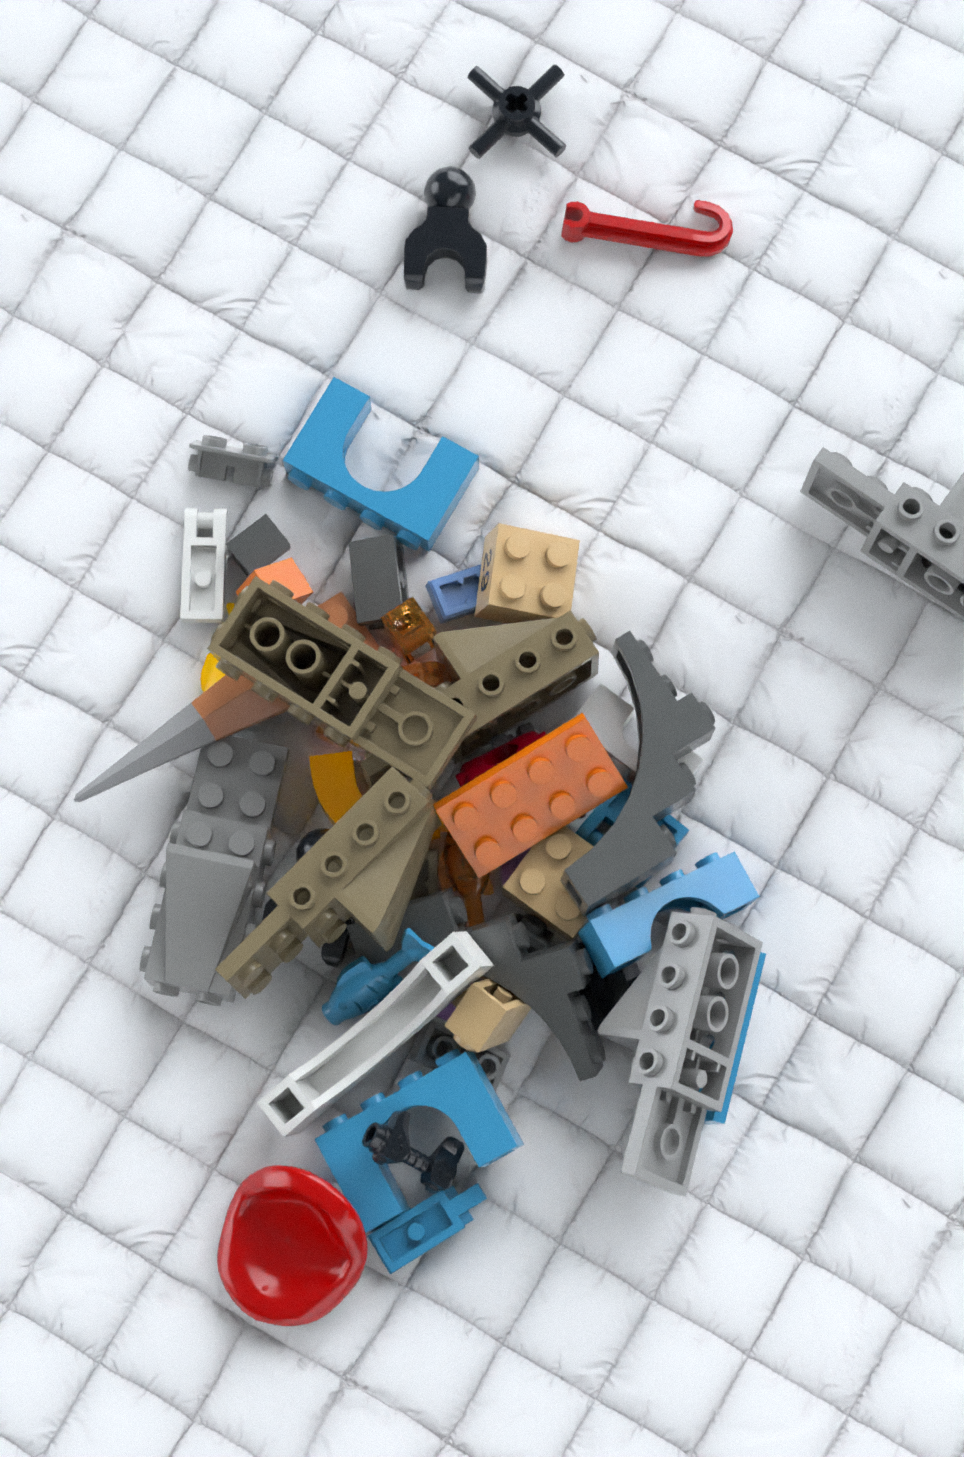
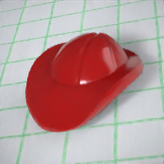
(290, 1246)

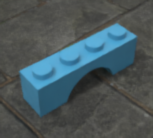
(623, 934)

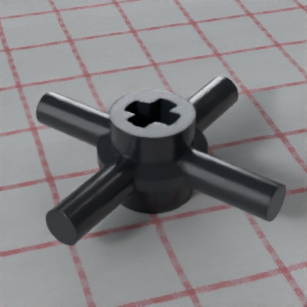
(516, 123)

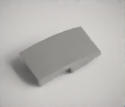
(436, 1040)

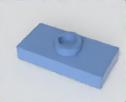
(454, 594)

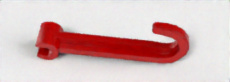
(582, 223)

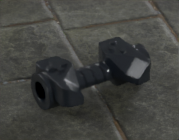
(391, 1146)

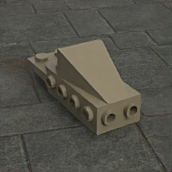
(508, 675)
(339, 682)
(355, 870)

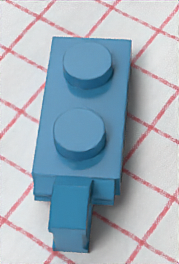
(425, 1226)

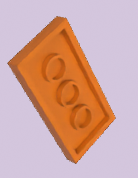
(530, 795)

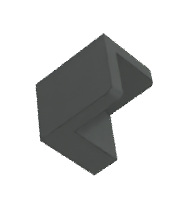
(258, 545)

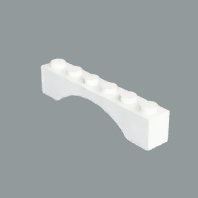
(401, 1014)

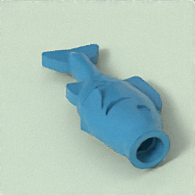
(365, 984)

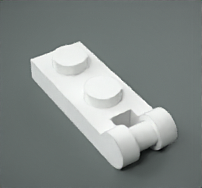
(204, 566)

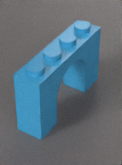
(413, 512)
(454, 1088)

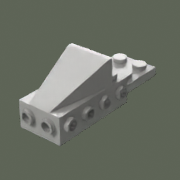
(897, 526)
(215, 868)
(670, 1023)

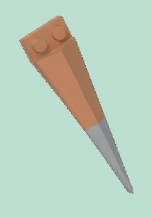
(215, 714)

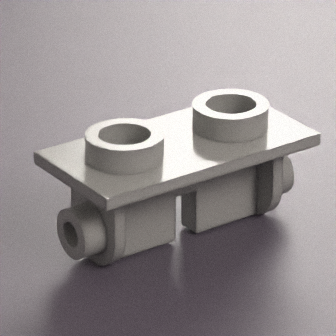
(216, 456)

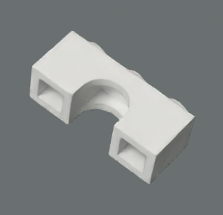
(608, 718)

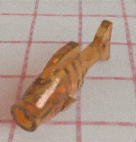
(457, 873)

